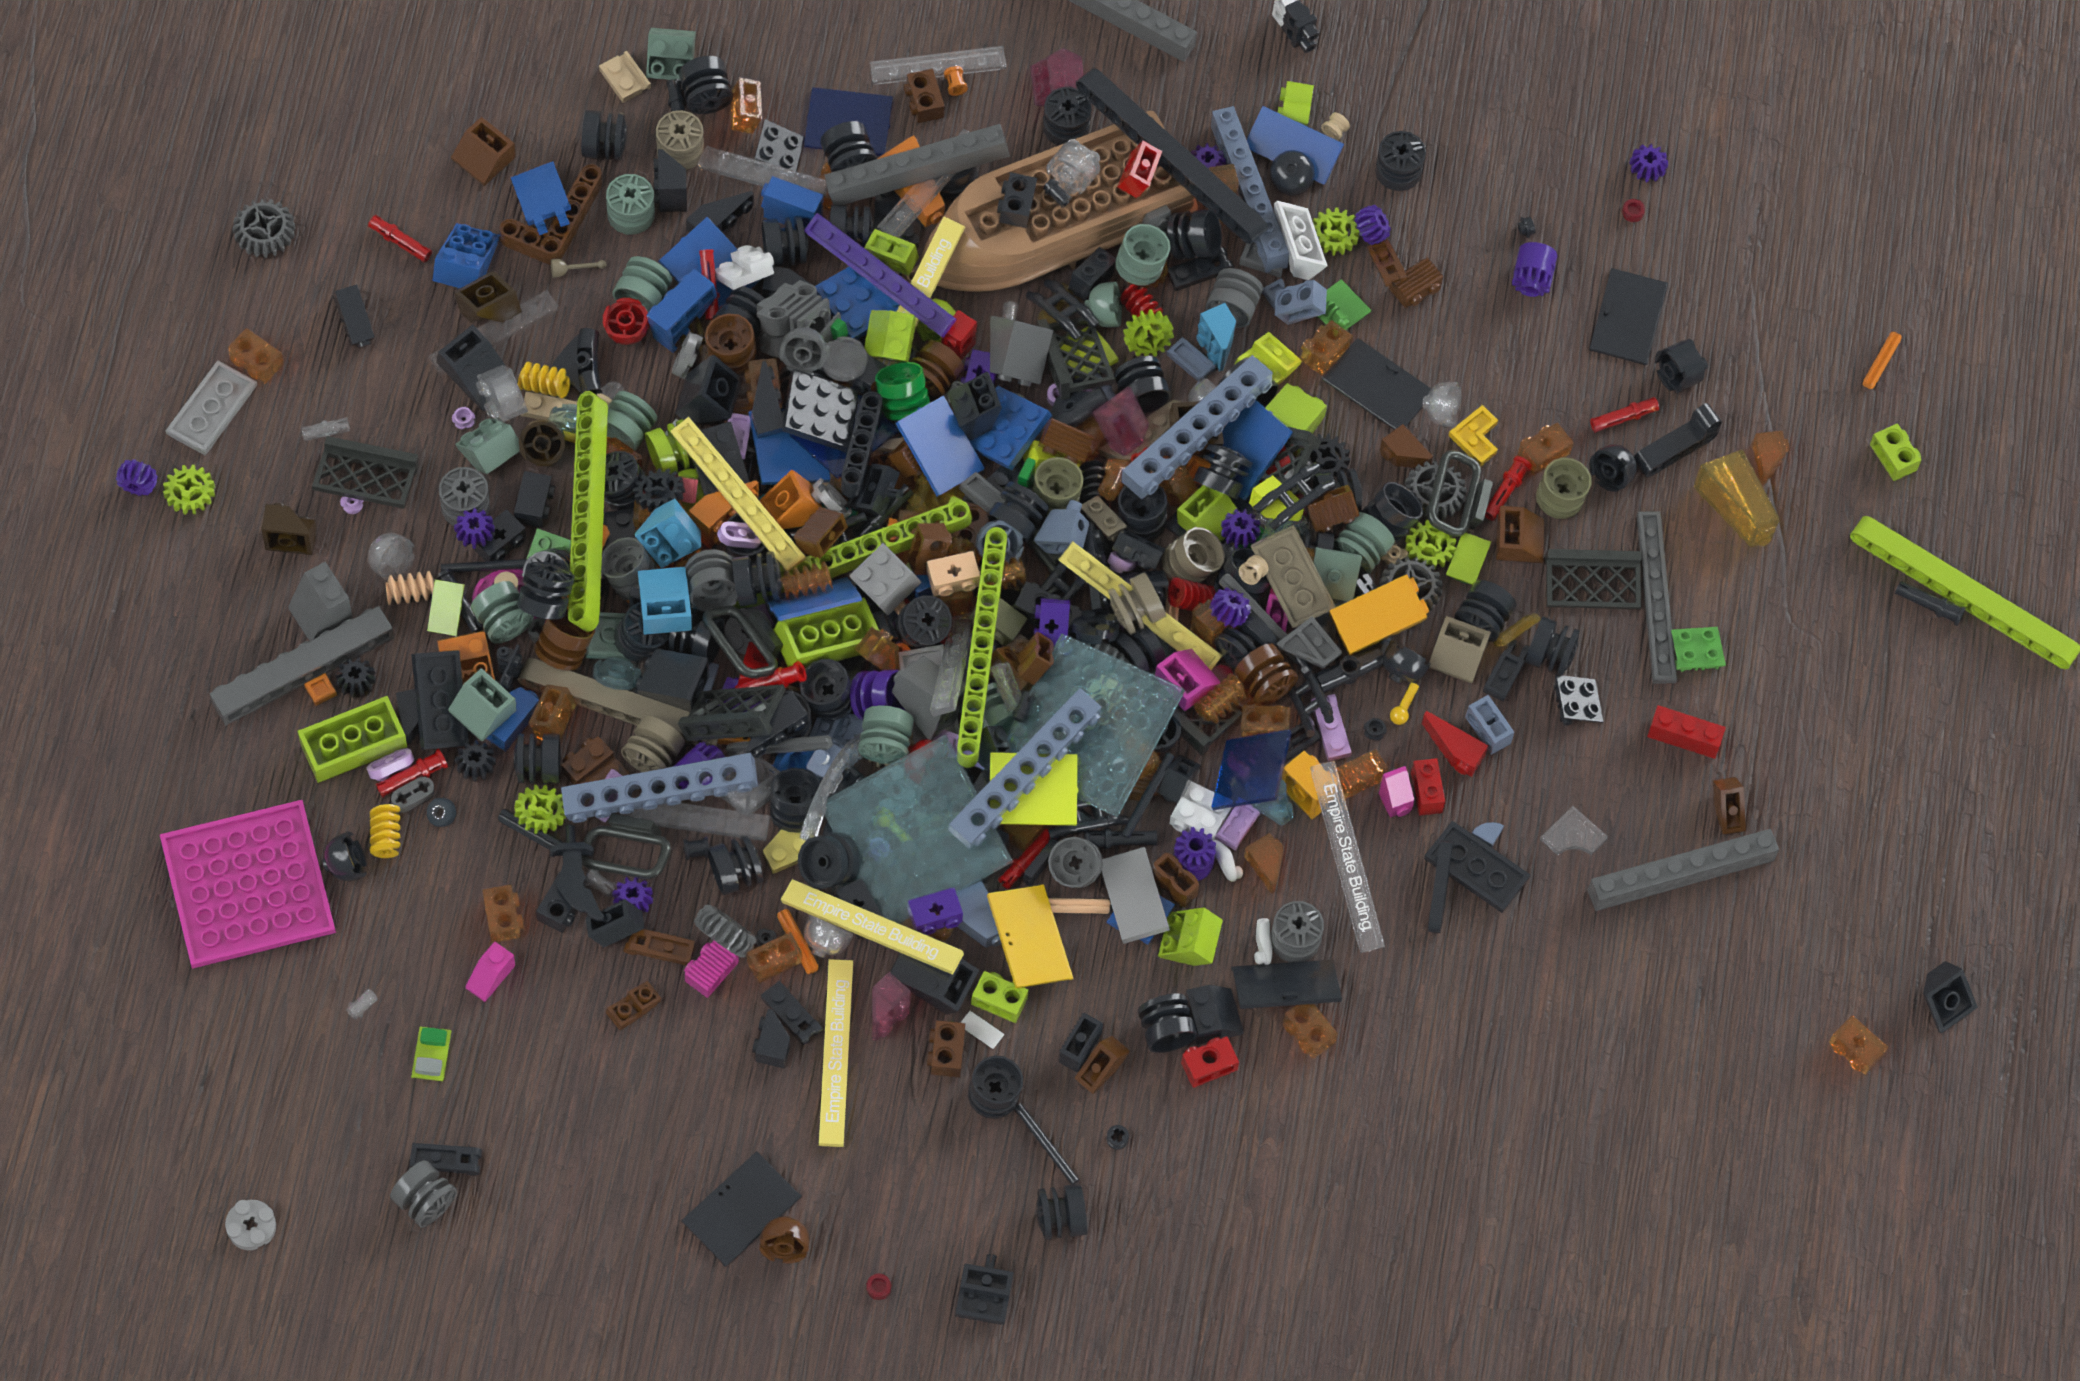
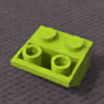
(1205, 510)
(1191, 937)

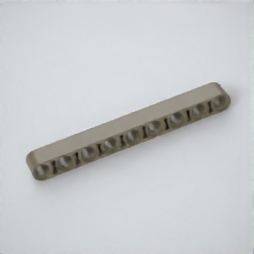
(602, 699)

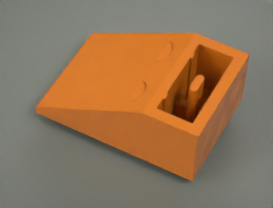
(713, 512)
(473, 653)

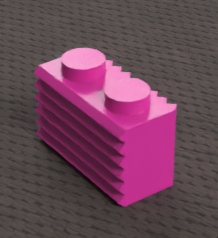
(710, 968)

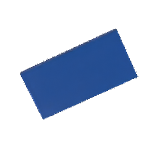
(1277, 133)

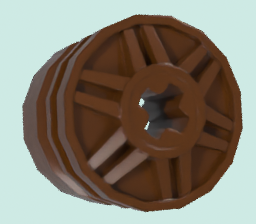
(731, 341)
(940, 367)
(562, 644)
(1266, 674)

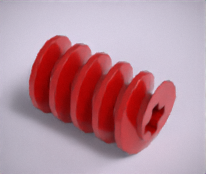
(1136, 301)
(1188, 594)

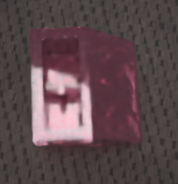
(1054, 72)
(1122, 422)
(889, 1004)

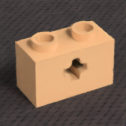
(962, 566)

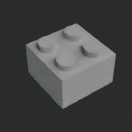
(885, 578)

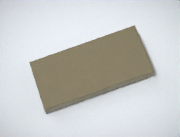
(1293, 576)

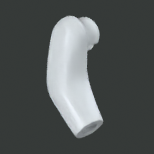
(1227, 863)
(1264, 942)

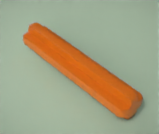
(1882, 360)
(789, 925)

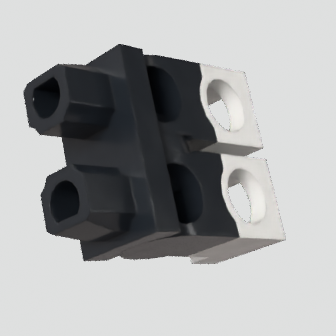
(1296, 23)

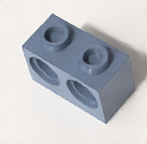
(1300, 302)
(1489, 724)

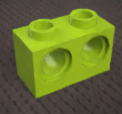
(893, 251)
(1890, 454)
(996, 1002)

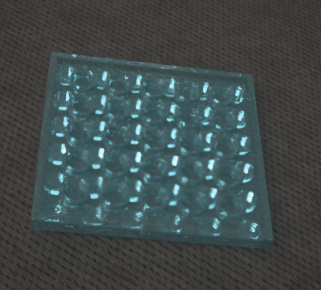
(1131, 721)
(903, 833)

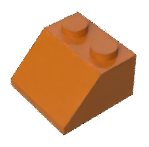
(790, 501)

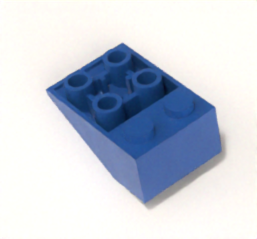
(464, 256)

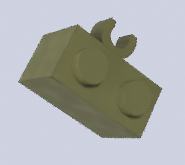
(1008, 622)

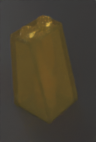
(1738, 497)

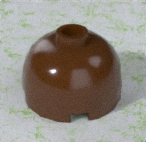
(785, 1240)

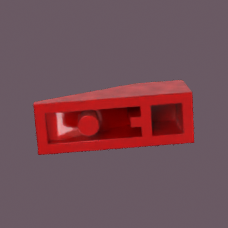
(1458, 747)

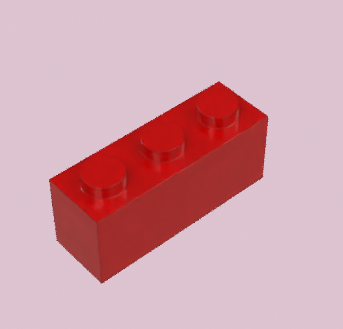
(1686, 732)

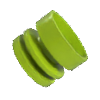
(666, 450)

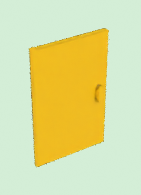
(1033, 940)

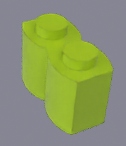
(1296, 101)

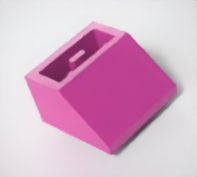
(1189, 672)

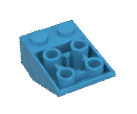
(664, 600)

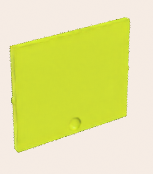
(1051, 800)

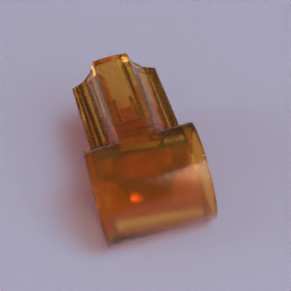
(1112, 482)

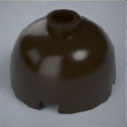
(542, 442)

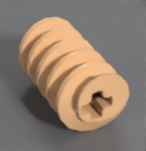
(409, 587)

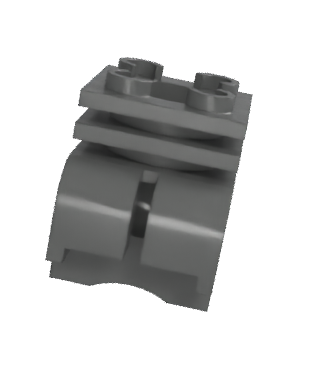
(789, 309)

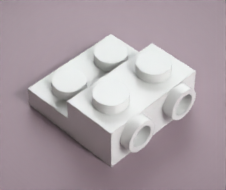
(746, 267)
(1196, 811)

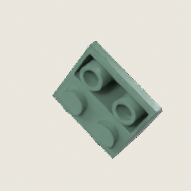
(668, 52)
(489, 445)
(482, 705)

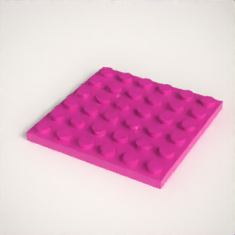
(247, 884)

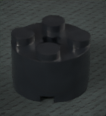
(1680, 366)

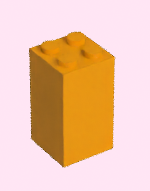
(1379, 614)

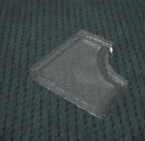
(1574, 832)

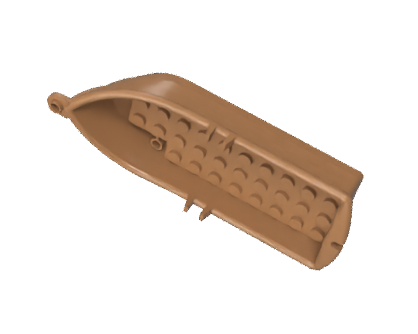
(1006, 255)

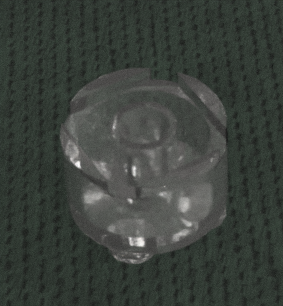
(1074, 167)

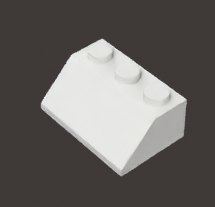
(1299, 234)

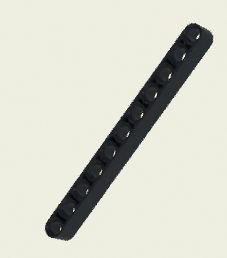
(1174, 158)

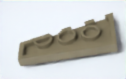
(1157, 427)

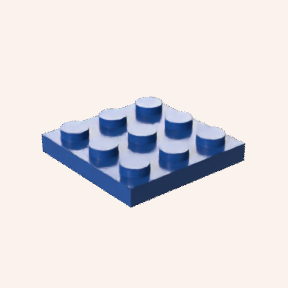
(854, 299)
(1012, 431)

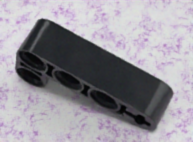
(1680, 442)

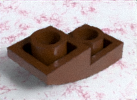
(634, 1005)

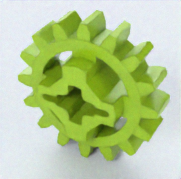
(1335, 231)
(1160, 333)
(187, 487)
(1425, 550)
(540, 809)

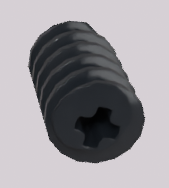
(1093, 475)

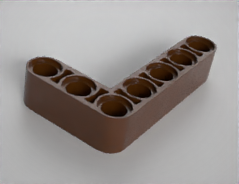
(552, 239)

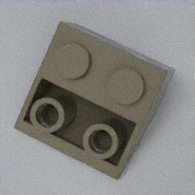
(1459, 649)

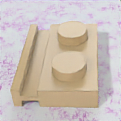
(624, 76)

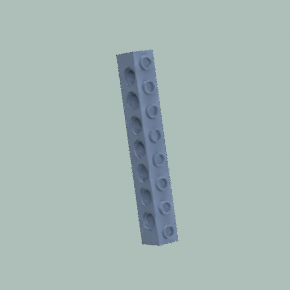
(1236, 150)
(1250, 372)
(1079, 704)
(576, 795)

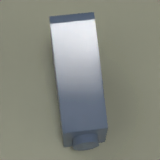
(977, 915)

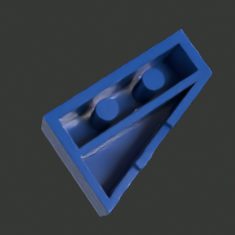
(679, 309)

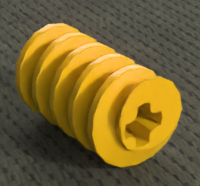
(543, 380)
(384, 830)

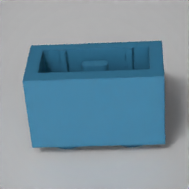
(1217, 334)
(669, 534)

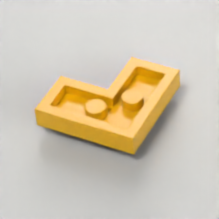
(1471, 432)

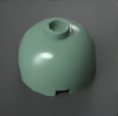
(1105, 304)

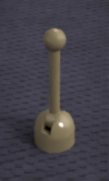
(559, 267)

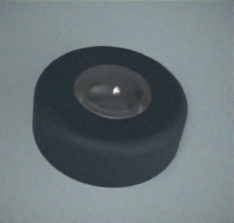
(449, 812)

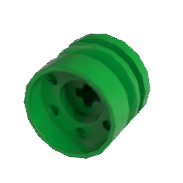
(901, 389)

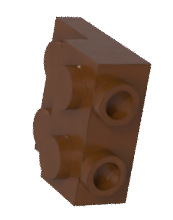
(591, 763)

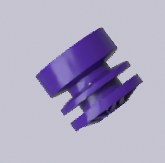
(873, 689)

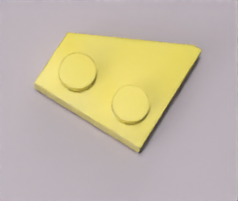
(783, 850)

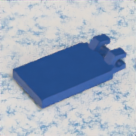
(541, 196)

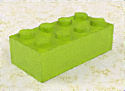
(825, 633)
(352, 739)

